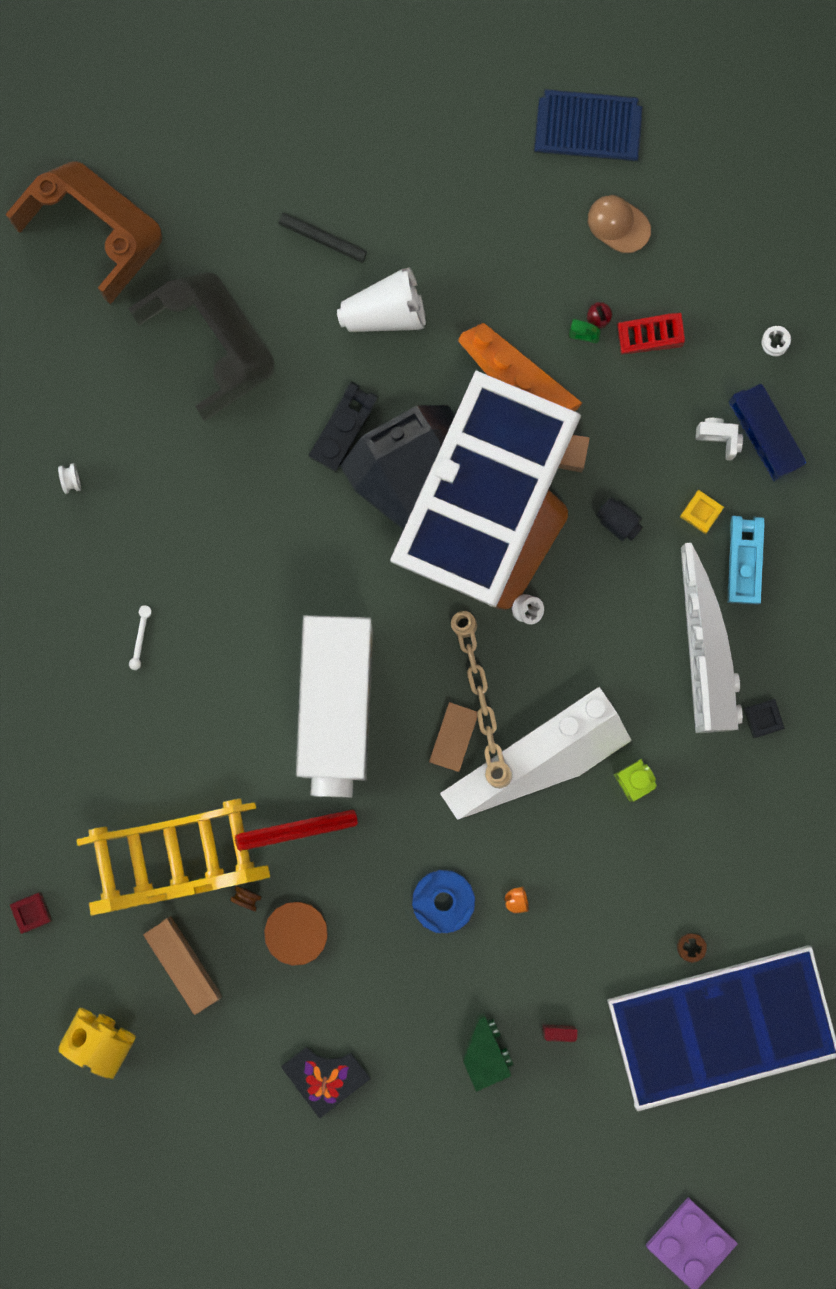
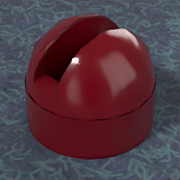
(594, 318)

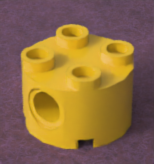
(96, 1043)

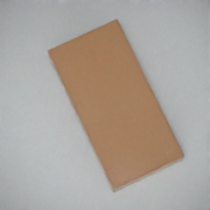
(454, 737)

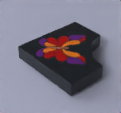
(325, 1080)

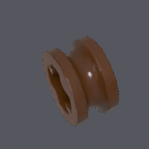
(245, 898)
(684, 953)

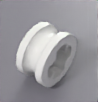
(786, 340)
(69, 478)
(535, 611)

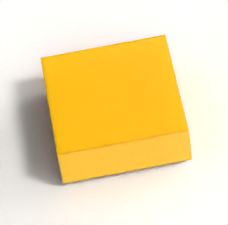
(702, 511)

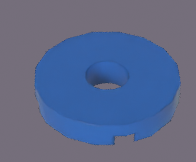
(450, 919)

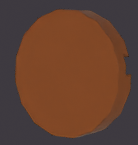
(296, 933)

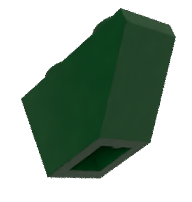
(483, 1057)

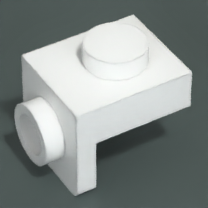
(716, 430)

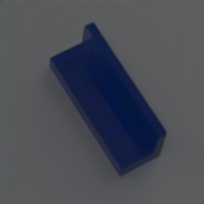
(767, 431)

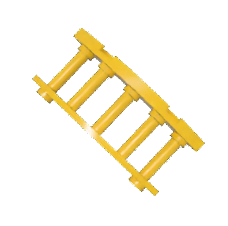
(179, 884)

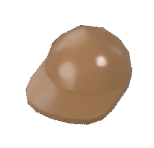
(619, 224)

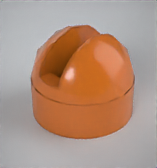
(517, 900)

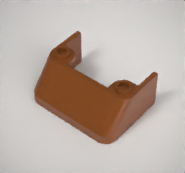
(134, 232)
(543, 533)

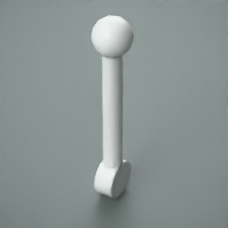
(145, 612)

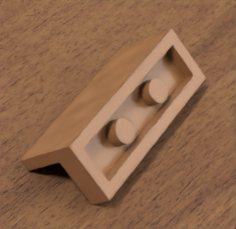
(182, 965)

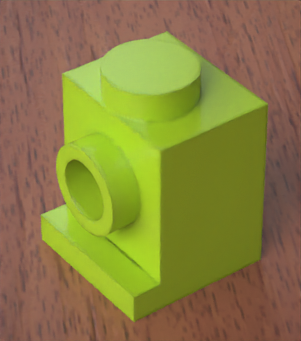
(636, 780)

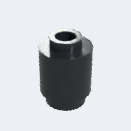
(620, 519)

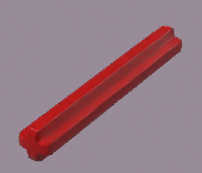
(296, 830)

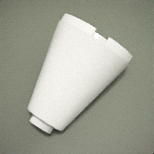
(385, 306)

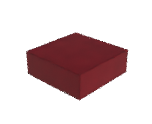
(30, 912)
(560, 1033)

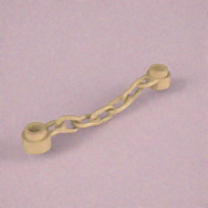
(469, 631)

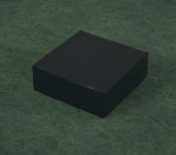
(764, 718)

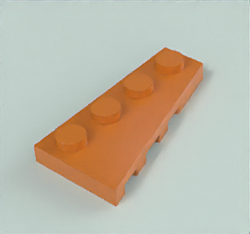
(509, 365)

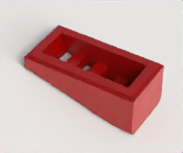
(649, 323)

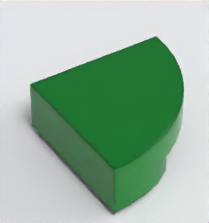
(584, 331)

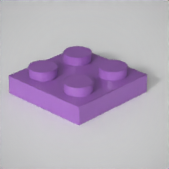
(691, 1244)

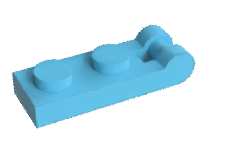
(745, 561)

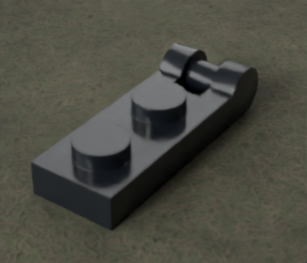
(343, 428)

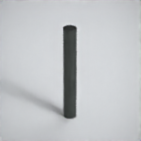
(322, 237)

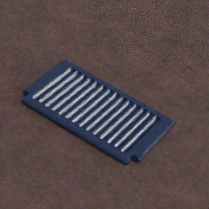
(588, 125)

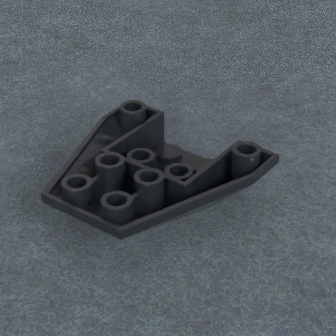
(396, 458)

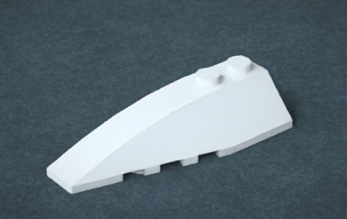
(709, 652)
(546, 756)

